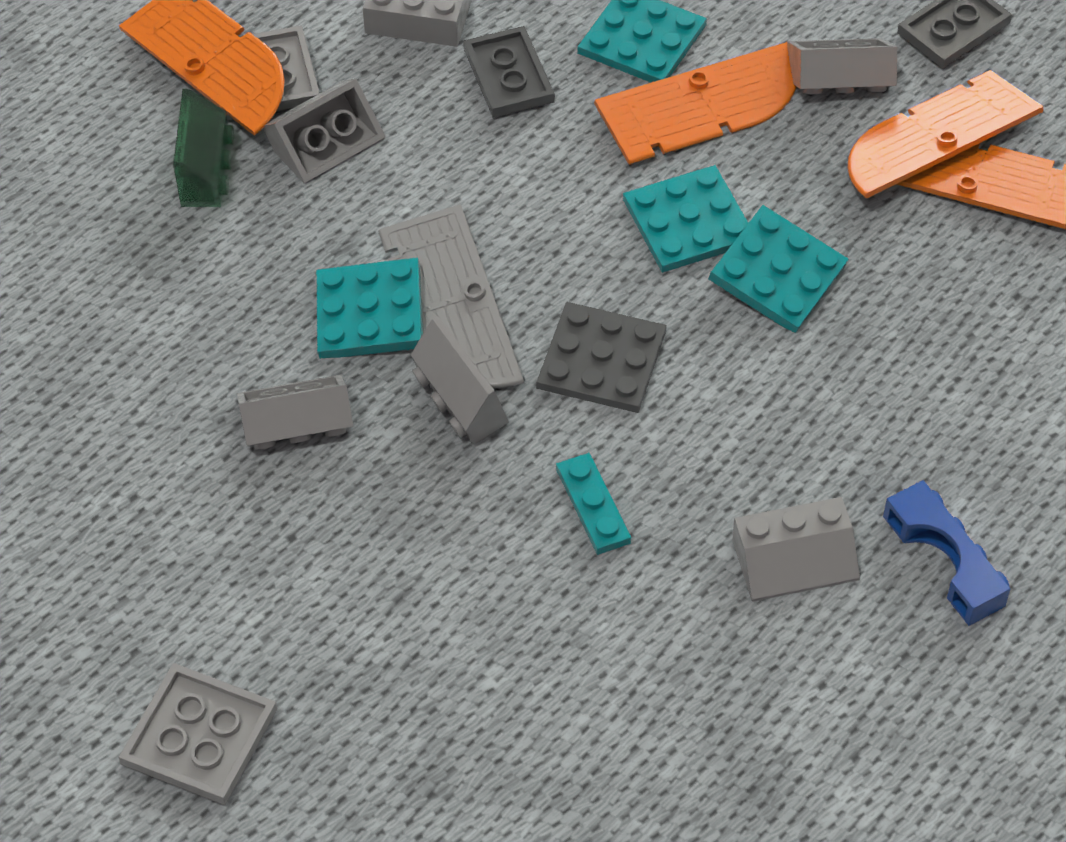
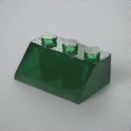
(202, 152)

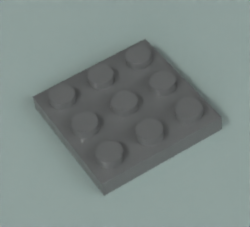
(601, 357)

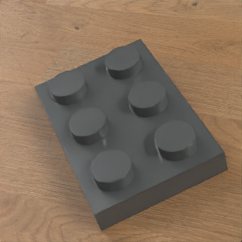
(953, 27)
(508, 71)

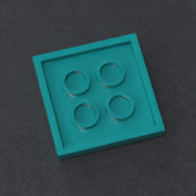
(642, 37)
(686, 217)
(778, 269)
(369, 308)

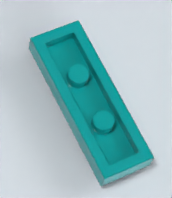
(593, 503)

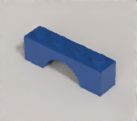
(921, 517)

